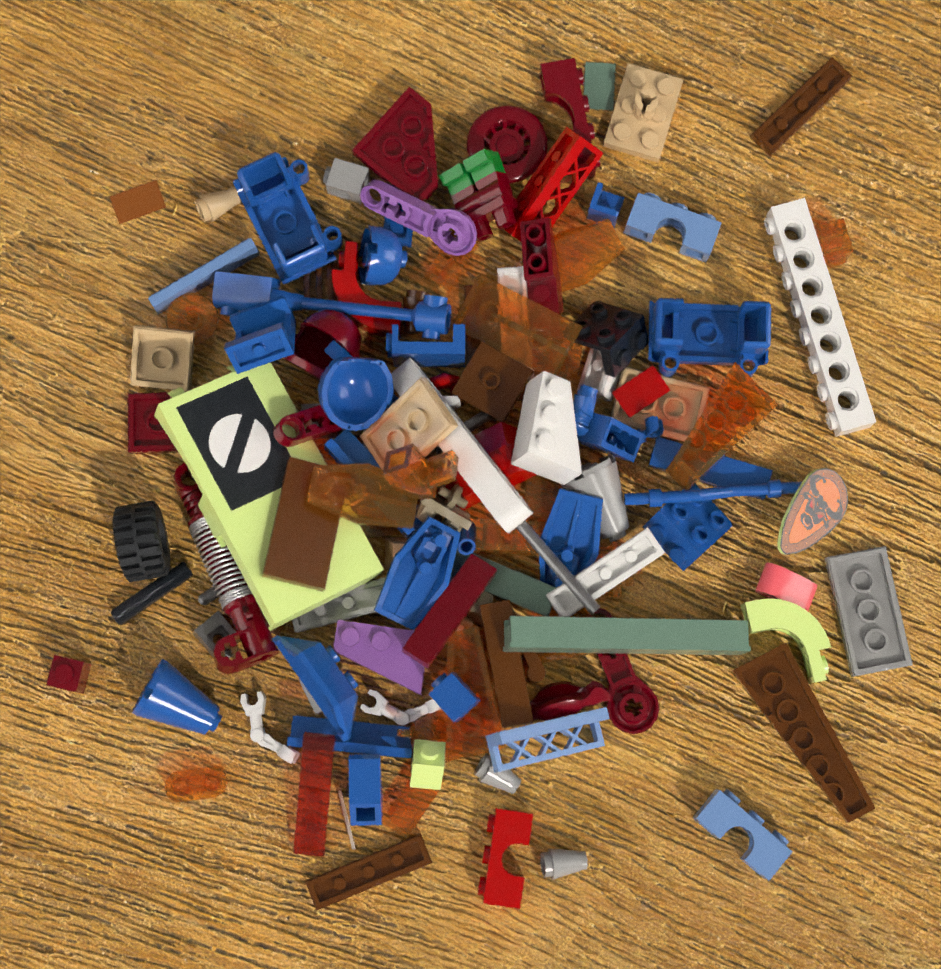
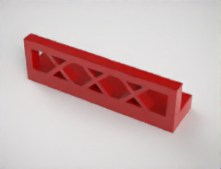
(558, 162)

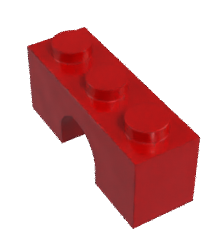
(499, 885)

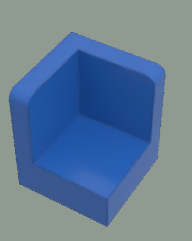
(604, 205)

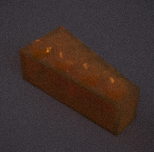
(727, 420)

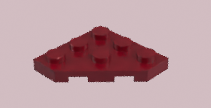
(403, 146)

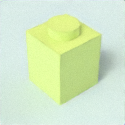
(427, 764)

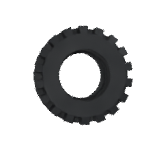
(141, 541)

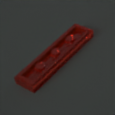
(314, 794)

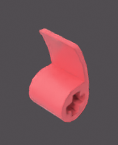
(786, 585)

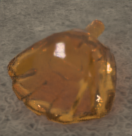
(426, 728)

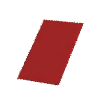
(641, 391)

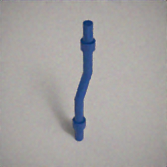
(656, 497)

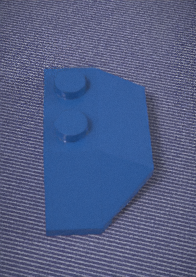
(323, 680)

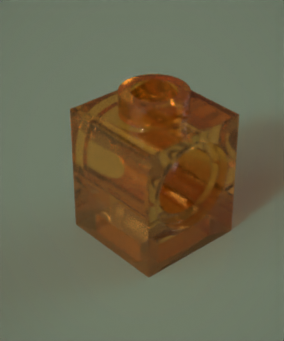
(834, 242)

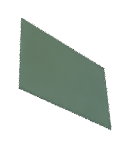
(600, 85)

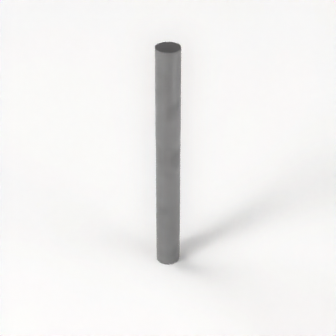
(558, 567)

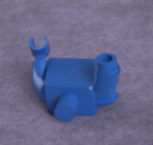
(606, 433)

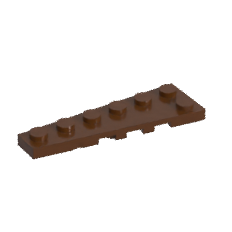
(794, 712)

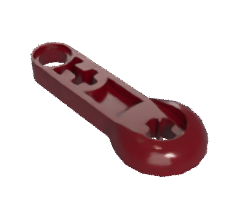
(298, 420)
(624, 687)

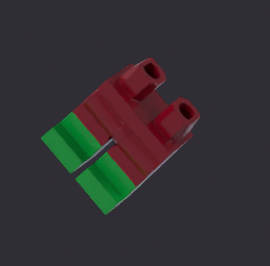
(482, 191)

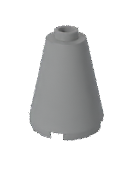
(604, 481)

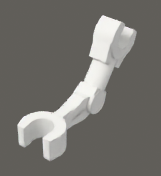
(400, 717)
(257, 732)

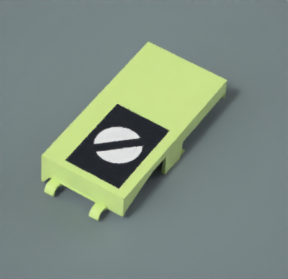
(240, 469)

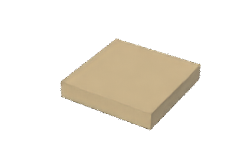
(162, 357)

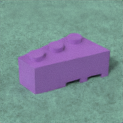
(380, 651)

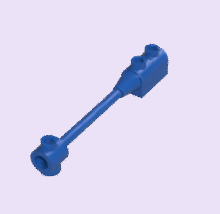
(241, 291)

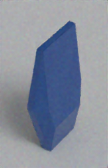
(572, 533)
(418, 573)

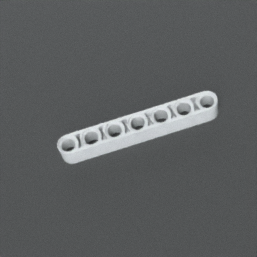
(474, 462)

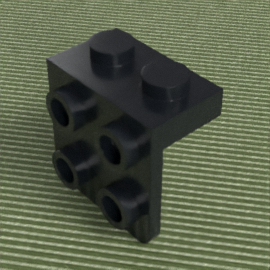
(614, 332)

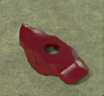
(566, 698)

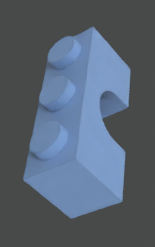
(697, 230)
(765, 849)

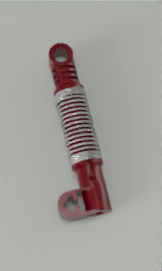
(235, 595)

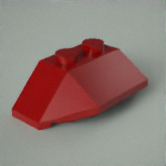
(499, 445)

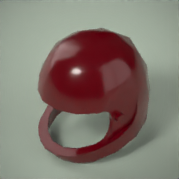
(317, 333)

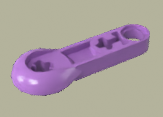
(423, 218)

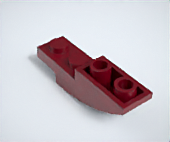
(541, 264)

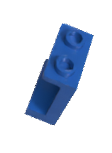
(262, 335)
(428, 353)

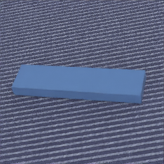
(204, 274)

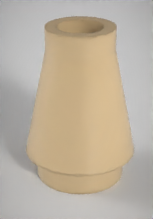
(215, 204)

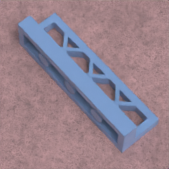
(548, 727)

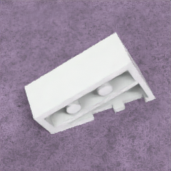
(547, 430)

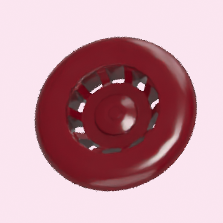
(508, 141)

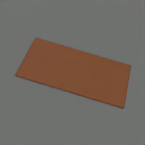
(137, 202)

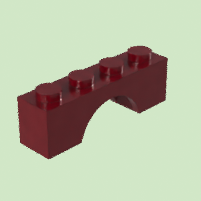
(562, 86)

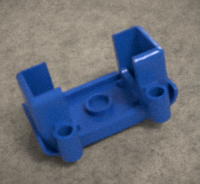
(284, 217)
(708, 334)

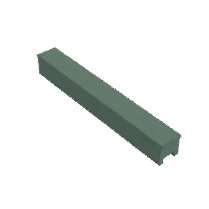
(625, 635)

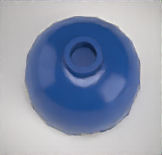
(380, 256)

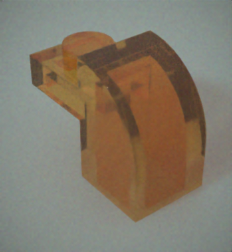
(417, 476)

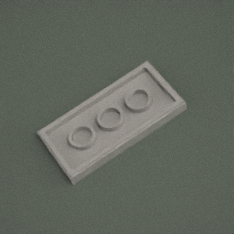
(868, 611)

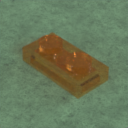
(408, 809)

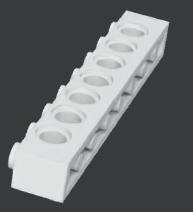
(797, 218)

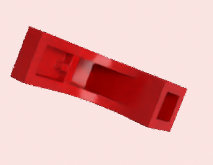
(348, 290)

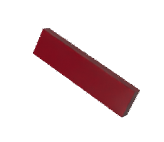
(449, 610)

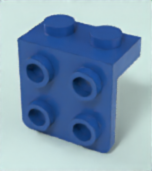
(688, 529)

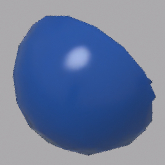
(355, 391)

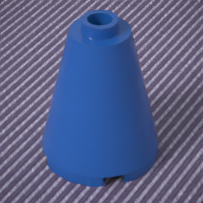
(176, 702)

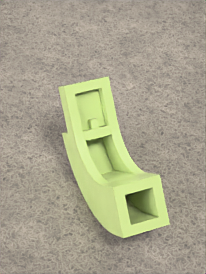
(796, 623)

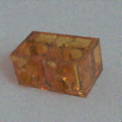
(495, 540)

